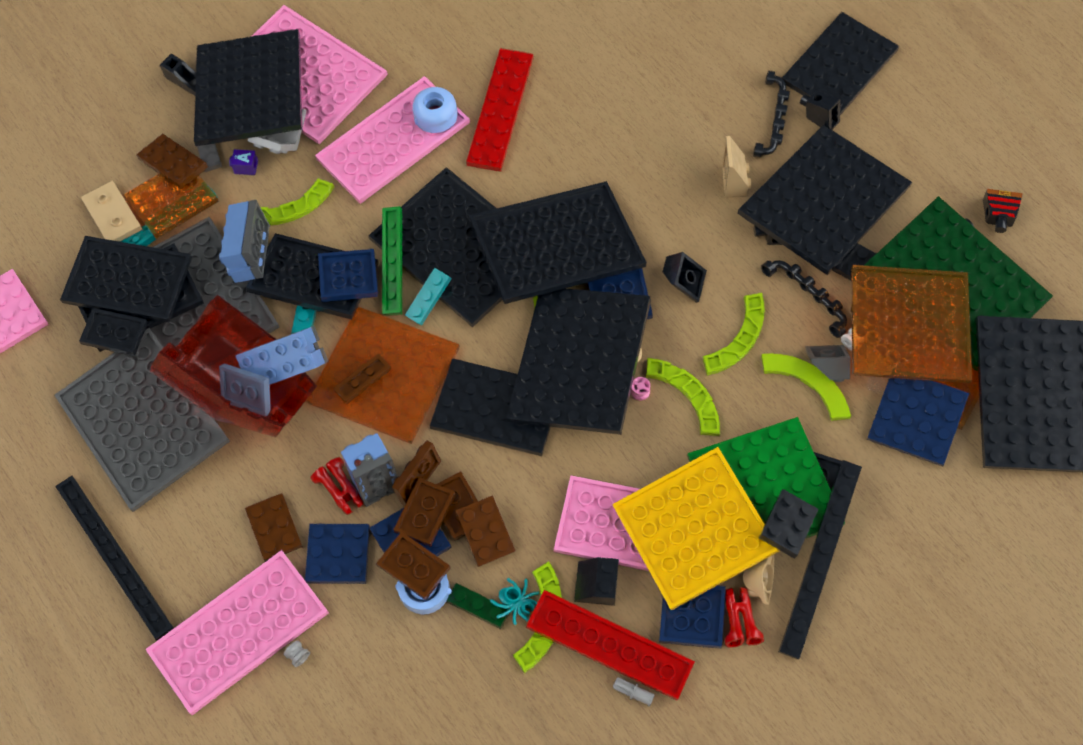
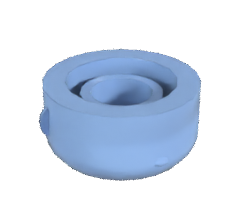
(438, 119)
(419, 605)

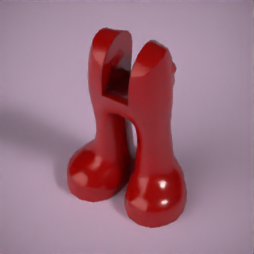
(341, 498)
(736, 637)

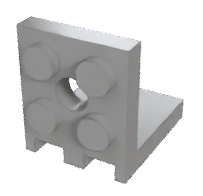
(280, 142)

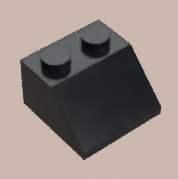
(597, 581)

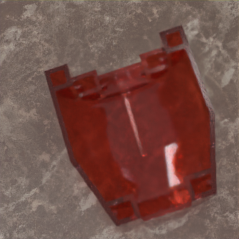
(214, 341)

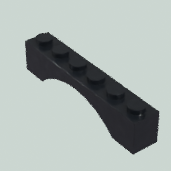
(179, 73)

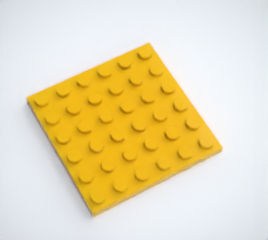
(694, 528)

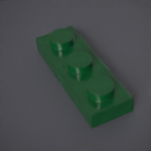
(476, 605)

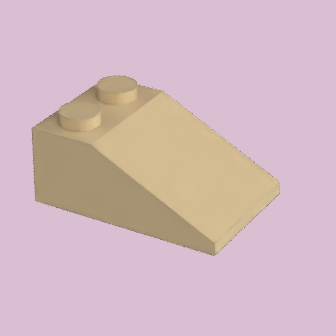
(734, 170)

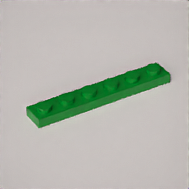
(392, 261)

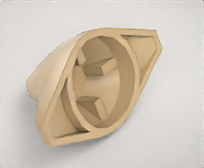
(760, 579)

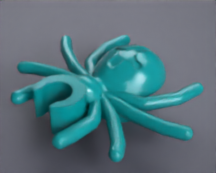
(516, 601)

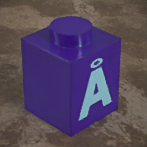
(244, 162)

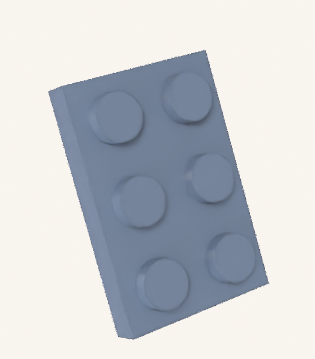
(245, 389)

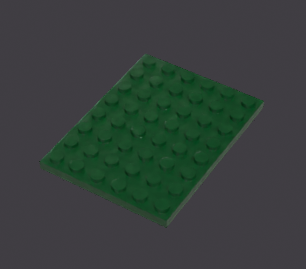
(948, 242)

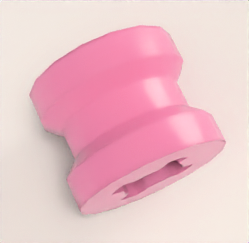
(640, 383)

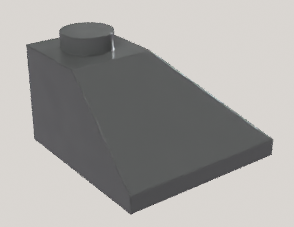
(831, 361)

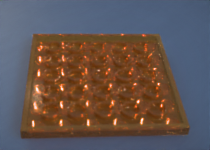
(910, 324)
(405, 393)

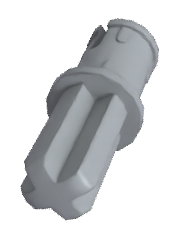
(633, 691)

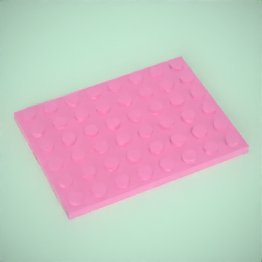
(331, 73)

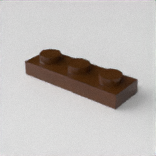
(362, 378)

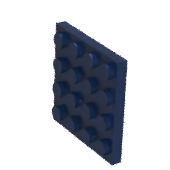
(918, 418)

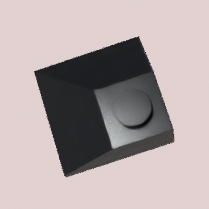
(685, 274)

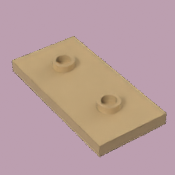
(111, 212)

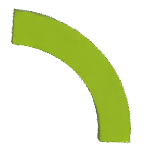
(294, 210)
(743, 341)
(811, 376)
(692, 389)
(538, 645)

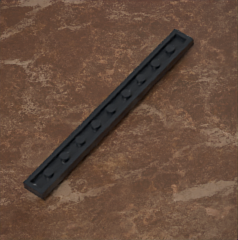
(115, 558)
(820, 560)

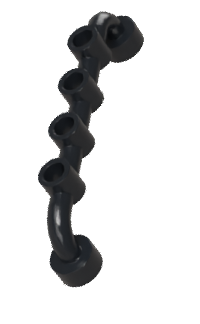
(778, 123)
(807, 284)

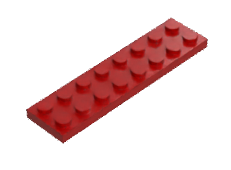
(500, 110)
(610, 645)

